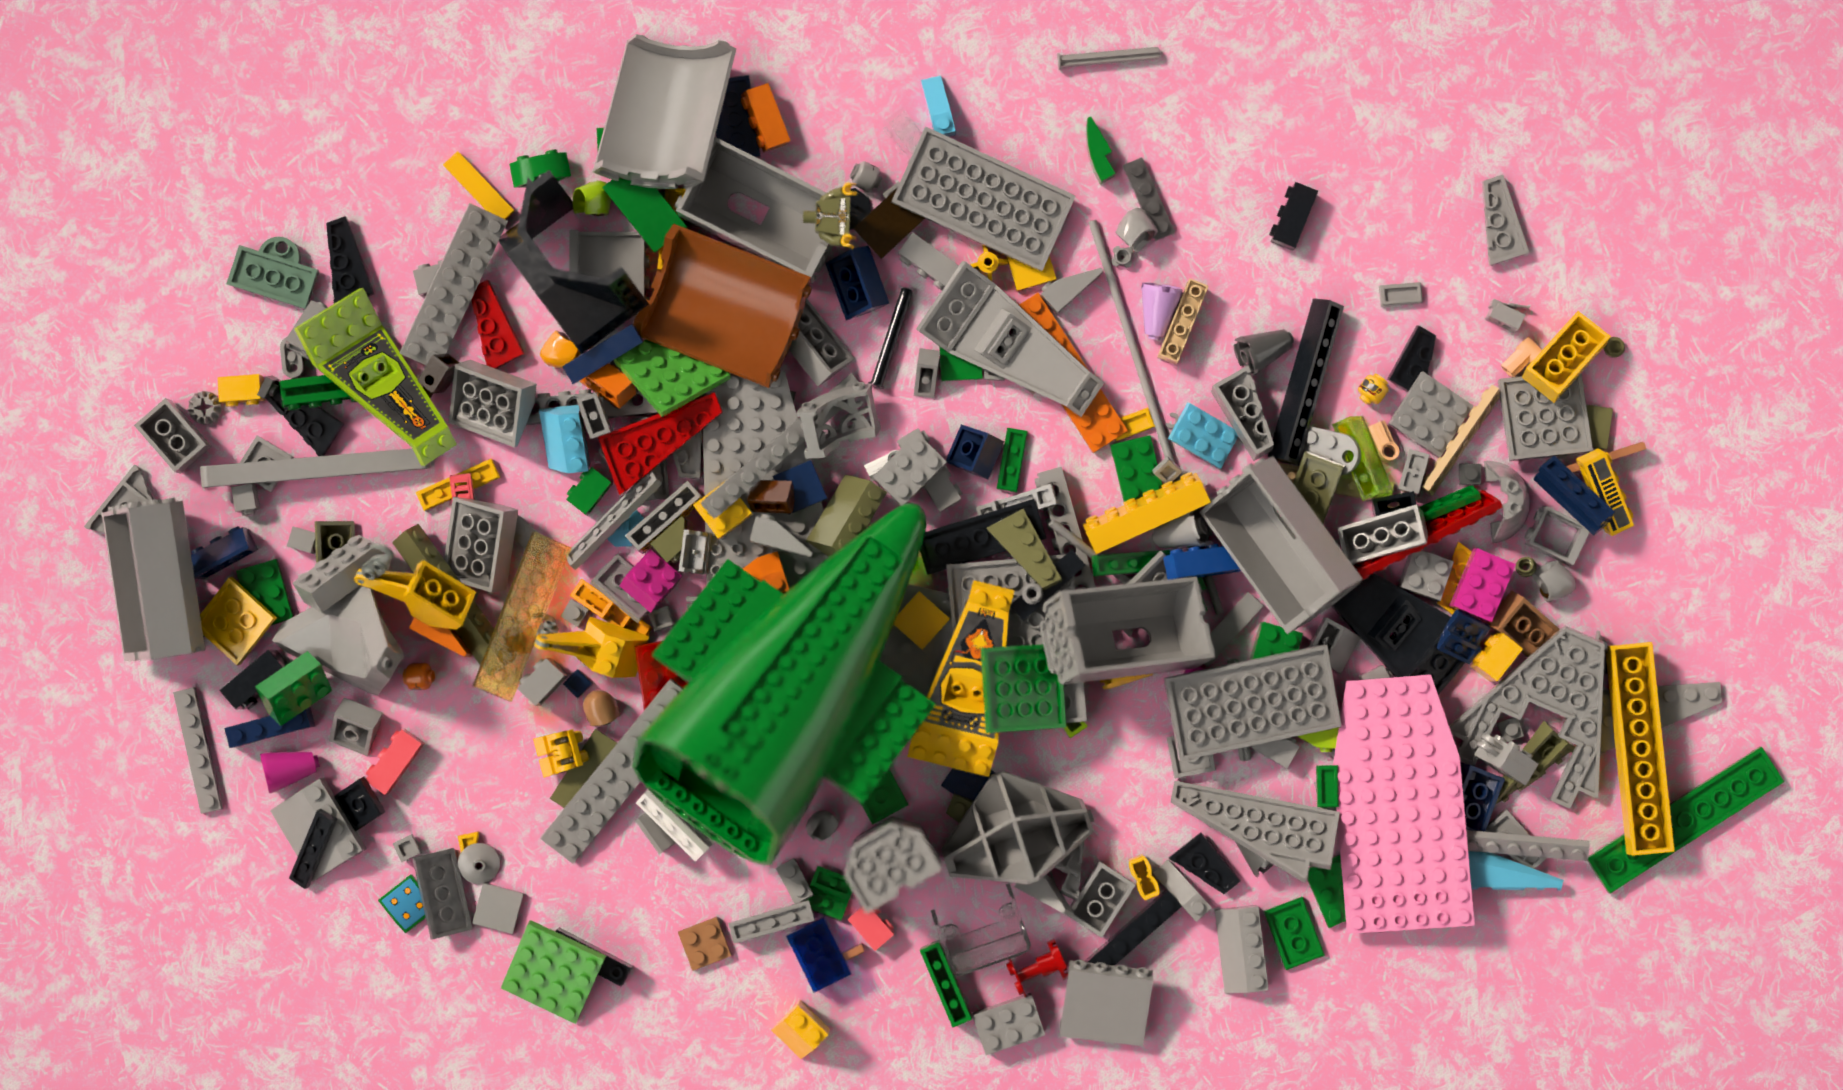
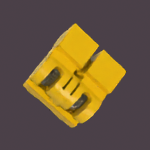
(561, 752)

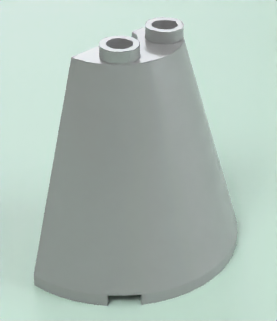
(1518, 503)

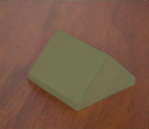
(331, 535)

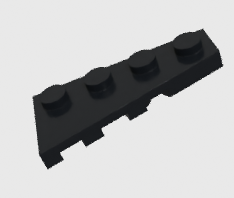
(345, 260)
(313, 424)

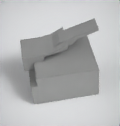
(1504, 315)

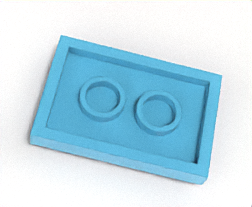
(1203, 435)

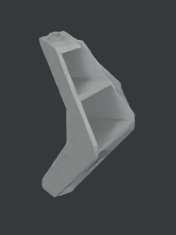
(345, 640)
(1016, 831)

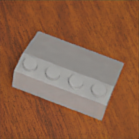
(491, 402)
(481, 543)
(297, 814)

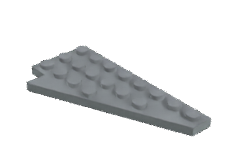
(1276, 830)

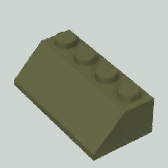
(846, 514)

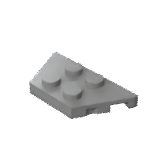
(129, 490)

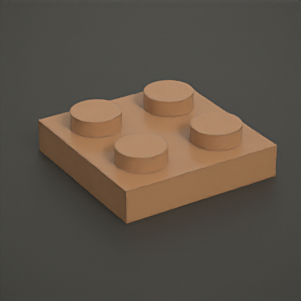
(704, 943)

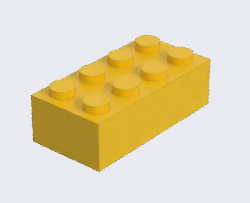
(1566, 356)

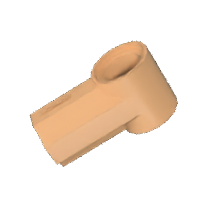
(1524, 354)
(1382, 438)

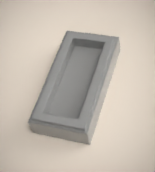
(1400, 294)

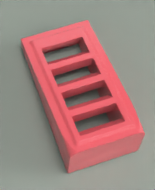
(458, 479)

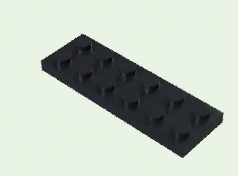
(969, 538)

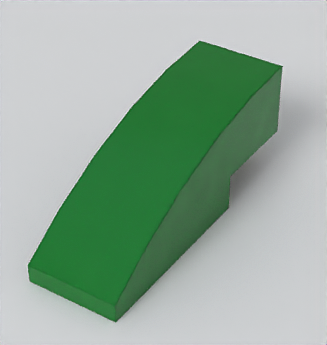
(1097, 152)

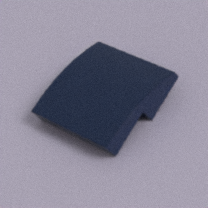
(1462, 636)

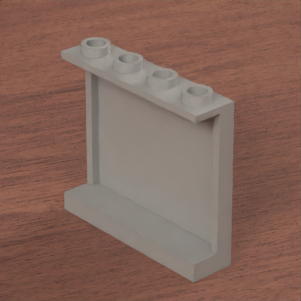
(605, 252)
(1106, 1003)

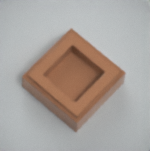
(853, 952)

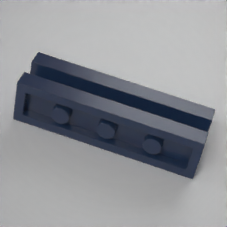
(1574, 495)

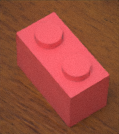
(872, 927)

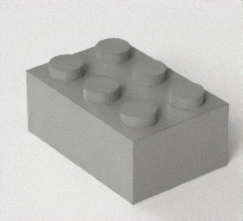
(172, 436)
(910, 469)
(1101, 898)
(1008, 1024)

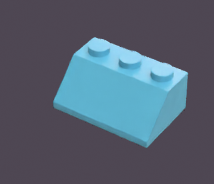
(565, 439)

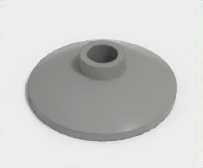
(478, 853)

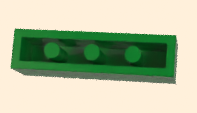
(945, 983)

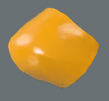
(558, 350)

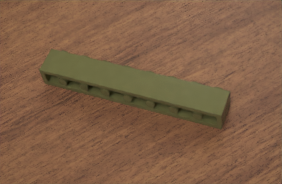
(415, 547)

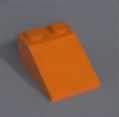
(442, 636)

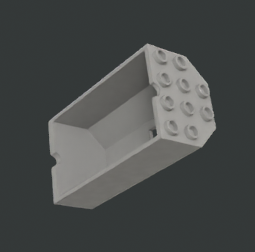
(782, 234)
(1290, 573)
(153, 579)
(1081, 625)
(888, 858)

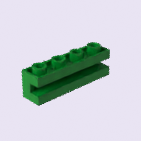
(311, 392)

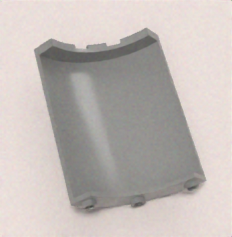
(664, 113)

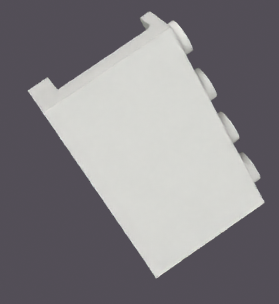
(683, 833)

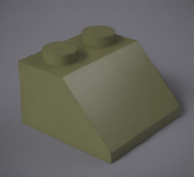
(670, 541)

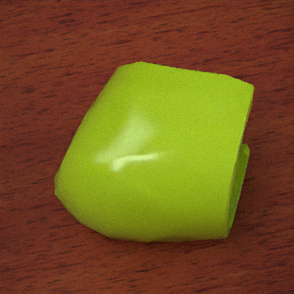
(591, 199)

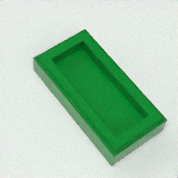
(1327, 786)

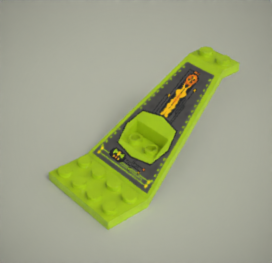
(352, 342)

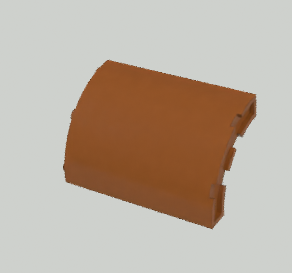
(724, 306)

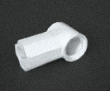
(874, 466)

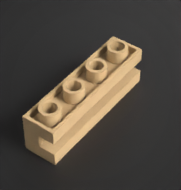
(1182, 321)

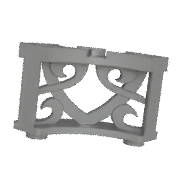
(821, 445)

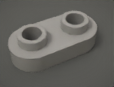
(289, 359)

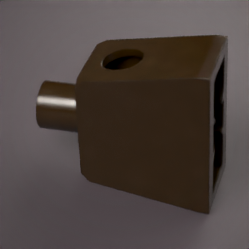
(438, 374)

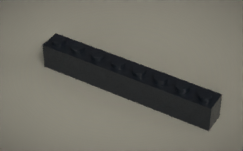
(1306, 381)

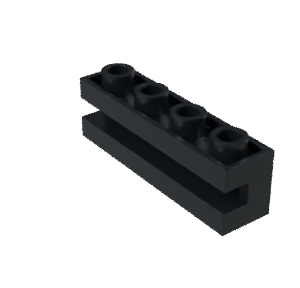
(612, 969)

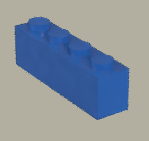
(1199, 562)

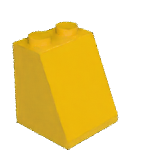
(801, 1030)

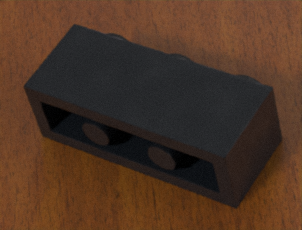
(1293, 215)

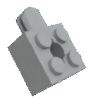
(1506, 758)

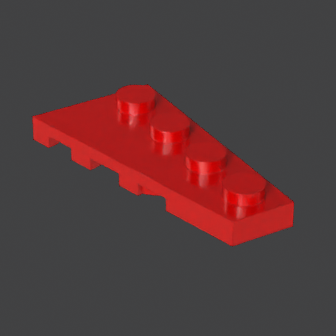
(494, 328)

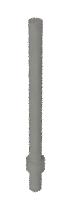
(1082, 546)

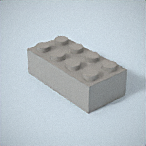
(335, 575)

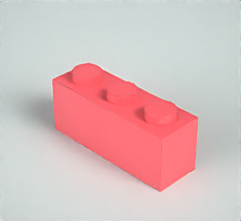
(394, 761)

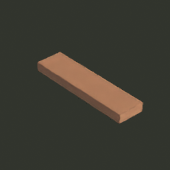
(1616, 454)

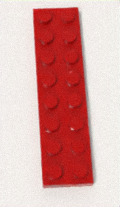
(1437, 529)

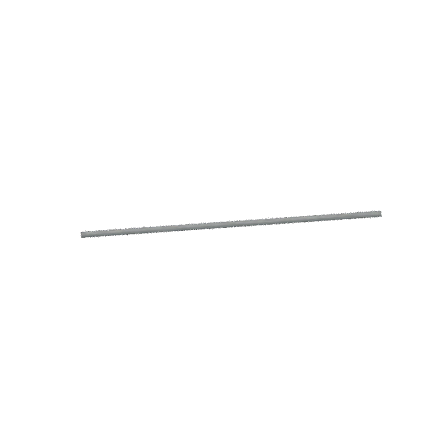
(1142, 375)

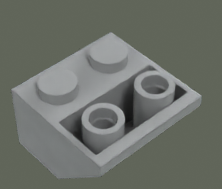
(1339, 641)

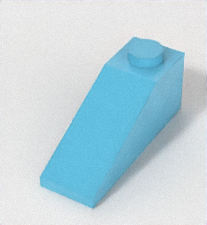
(938, 106)

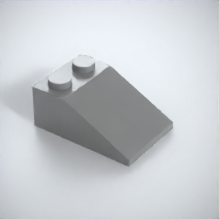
(773, 535)

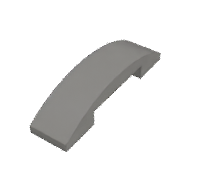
(1043, 496)

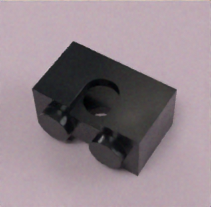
(1380, 507)

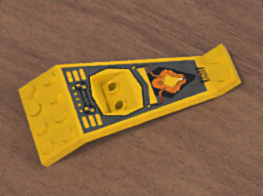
(955, 727)

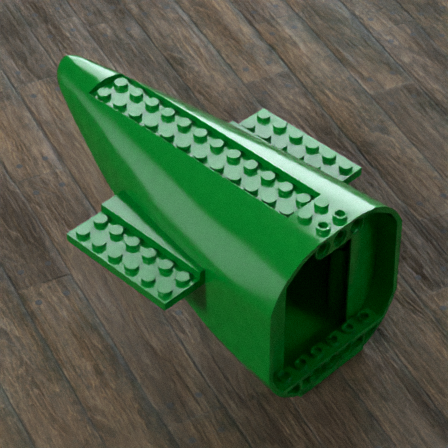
(785, 692)

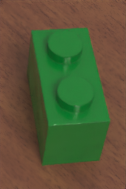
(588, 491)

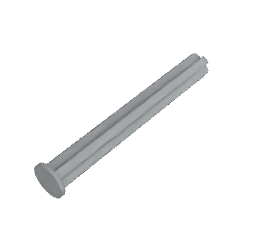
(1107, 57)

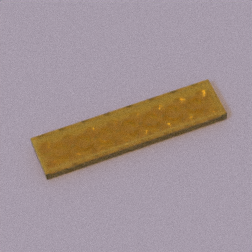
(521, 616)

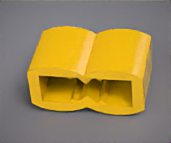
(1145, 881)

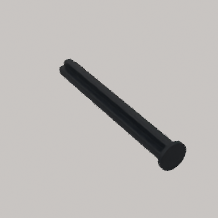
(891, 338)

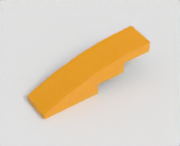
(605, 608)

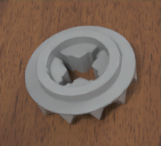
(211, 414)

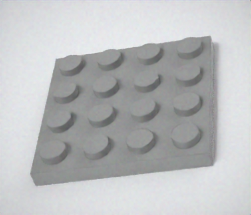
(1540, 427)

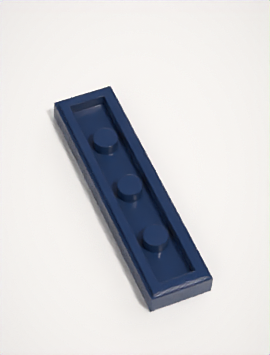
(603, 353)

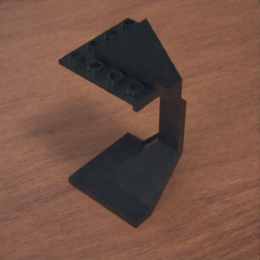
(580, 303)

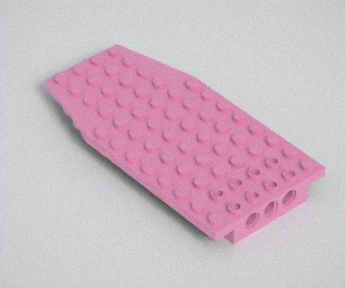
(1400, 809)

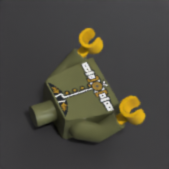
(833, 216)

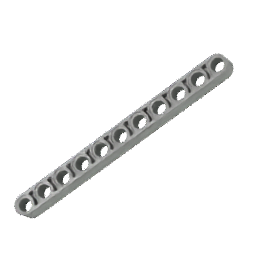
(309, 468)

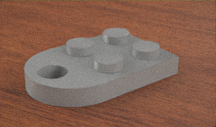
(1332, 446)

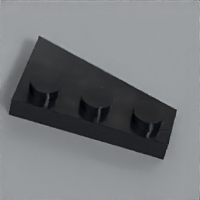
(1413, 359)
(1204, 861)

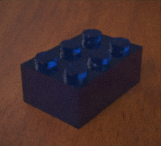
(819, 954)

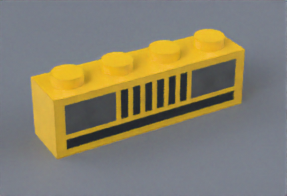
(1603, 481)

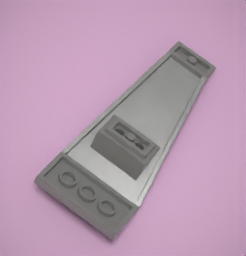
(975, 319)

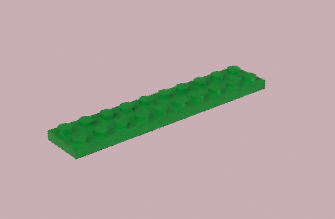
(1692, 816)

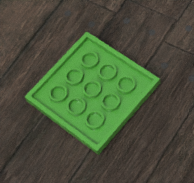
(668, 376)
(553, 971)

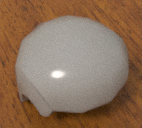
(821, 825)

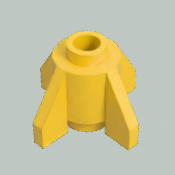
(988, 270)

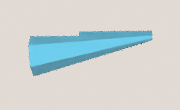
(1505, 874)

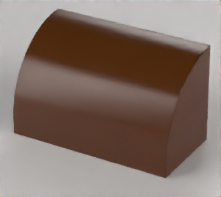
(772, 496)

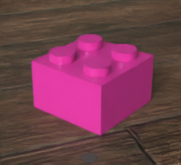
(650, 581)

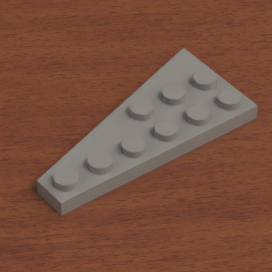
(1674, 705)

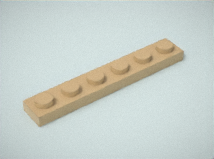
(1458, 445)

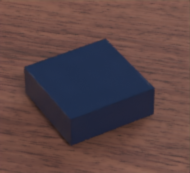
(577, 683)

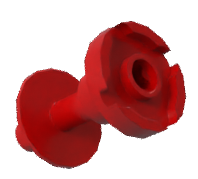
(1045, 965)

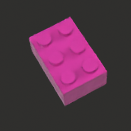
(1482, 585)

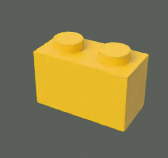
(240, 389)

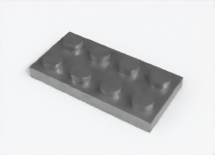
(442, 893)

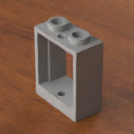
(1576, 544)

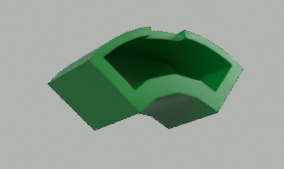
(536, 165)

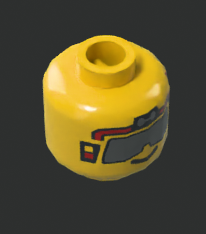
(1373, 389)

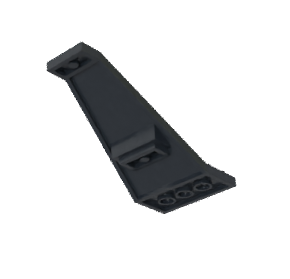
(1378, 609)

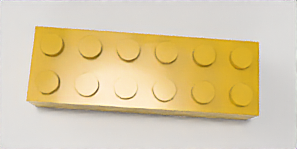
(1146, 512)

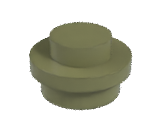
(1614, 347)

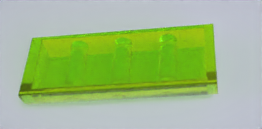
(1370, 473)

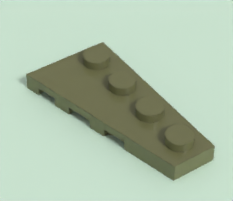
(1024, 545)

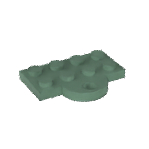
(274, 273)

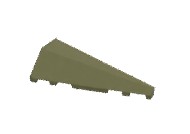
(1546, 750)

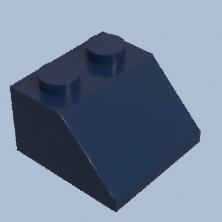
(974, 451)

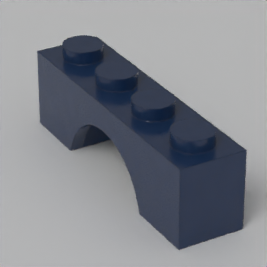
(266, 728)

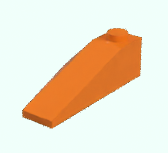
(770, 570)

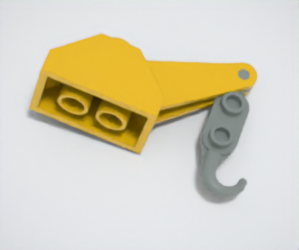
(427, 592)
(600, 647)

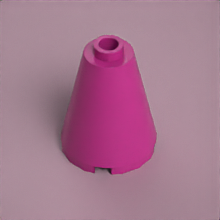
(287, 768)

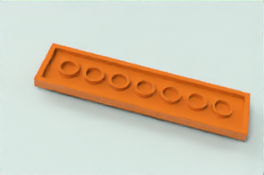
(1100, 421)

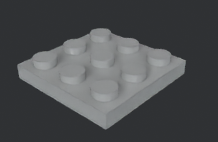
(1430, 414)

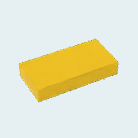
(1136, 423)

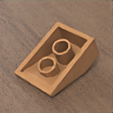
(1522, 623)

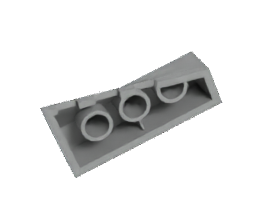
(1242, 408)

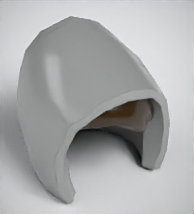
(1136, 229)
(1554, 581)

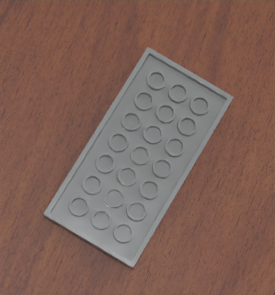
(983, 199)
(1252, 702)

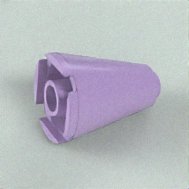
(1158, 308)

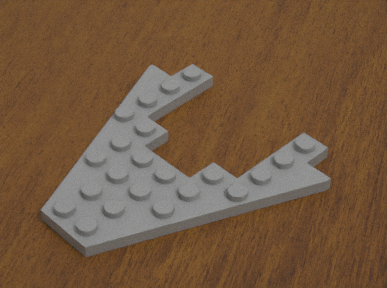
(1564, 679)

